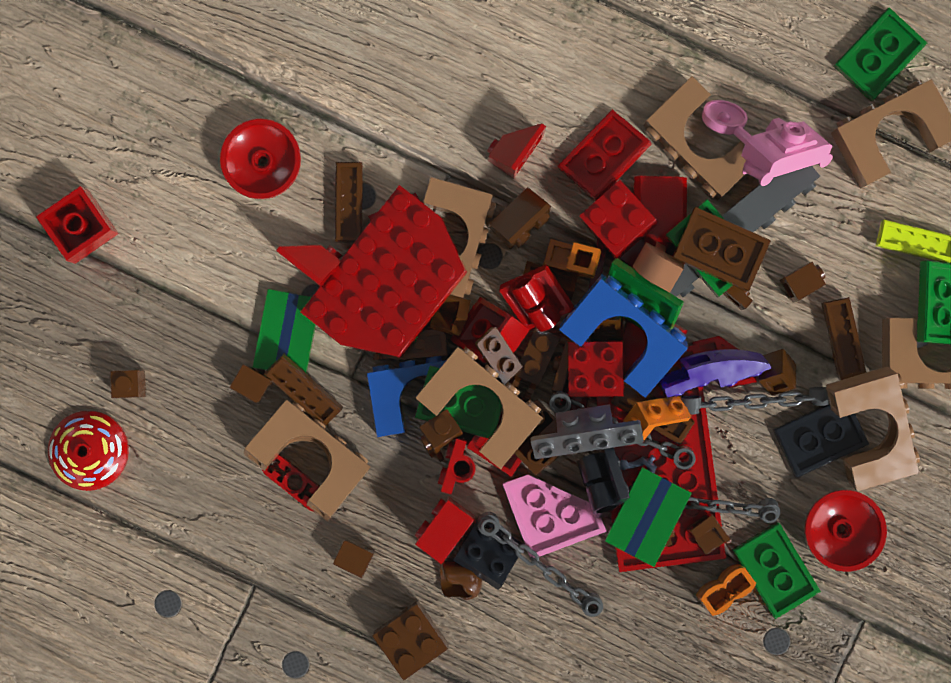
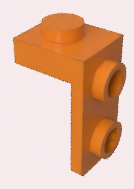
(658, 413)

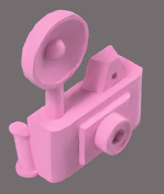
(771, 153)

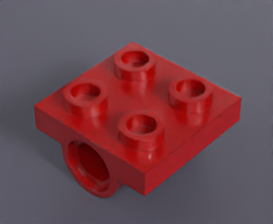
(537, 298)
(596, 369)
(448, 475)

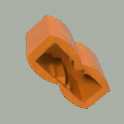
(720, 593)

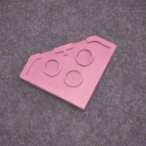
(549, 515)

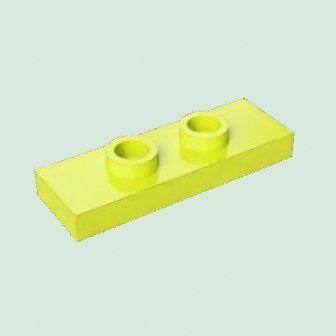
(914, 241)

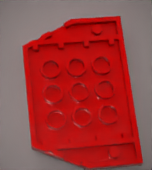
(389, 279)

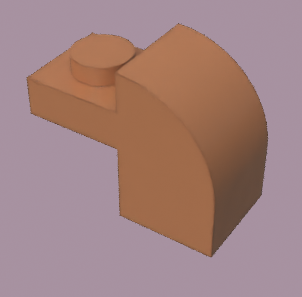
(658, 266)

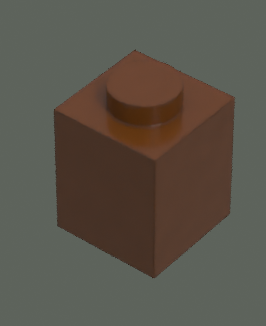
(803, 281)
(128, 384)

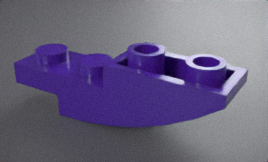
(723, 366)

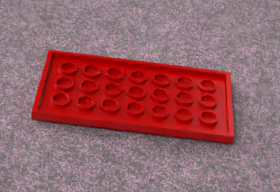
(698, 480)

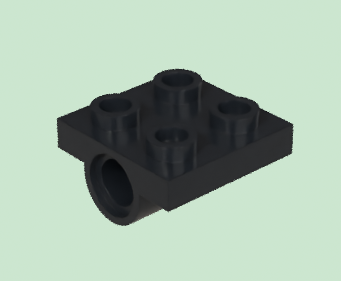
(603, 481)
(487, 556)

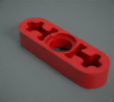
(284, 483)

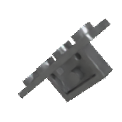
(586, 431)

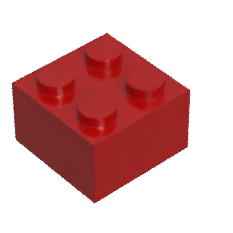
(618, 219)
(77, 225)
(444, 529)

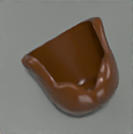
(458, 581)

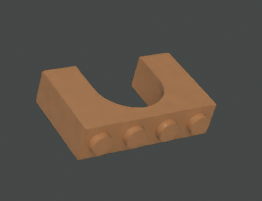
(668, 128)
(858, 140)
(472, 209)
(901, 354)
(517, 416)
(292, 425)
(895, 454)

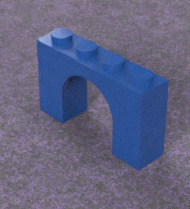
(607, 301)
(386, 391)

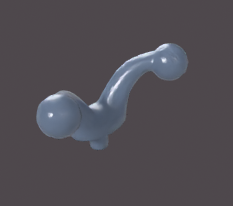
(639, 462)

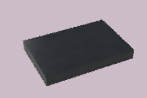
(819, 439)

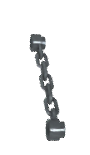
(817, 395)
(682, 464)
(767, 508)
(587, 599)

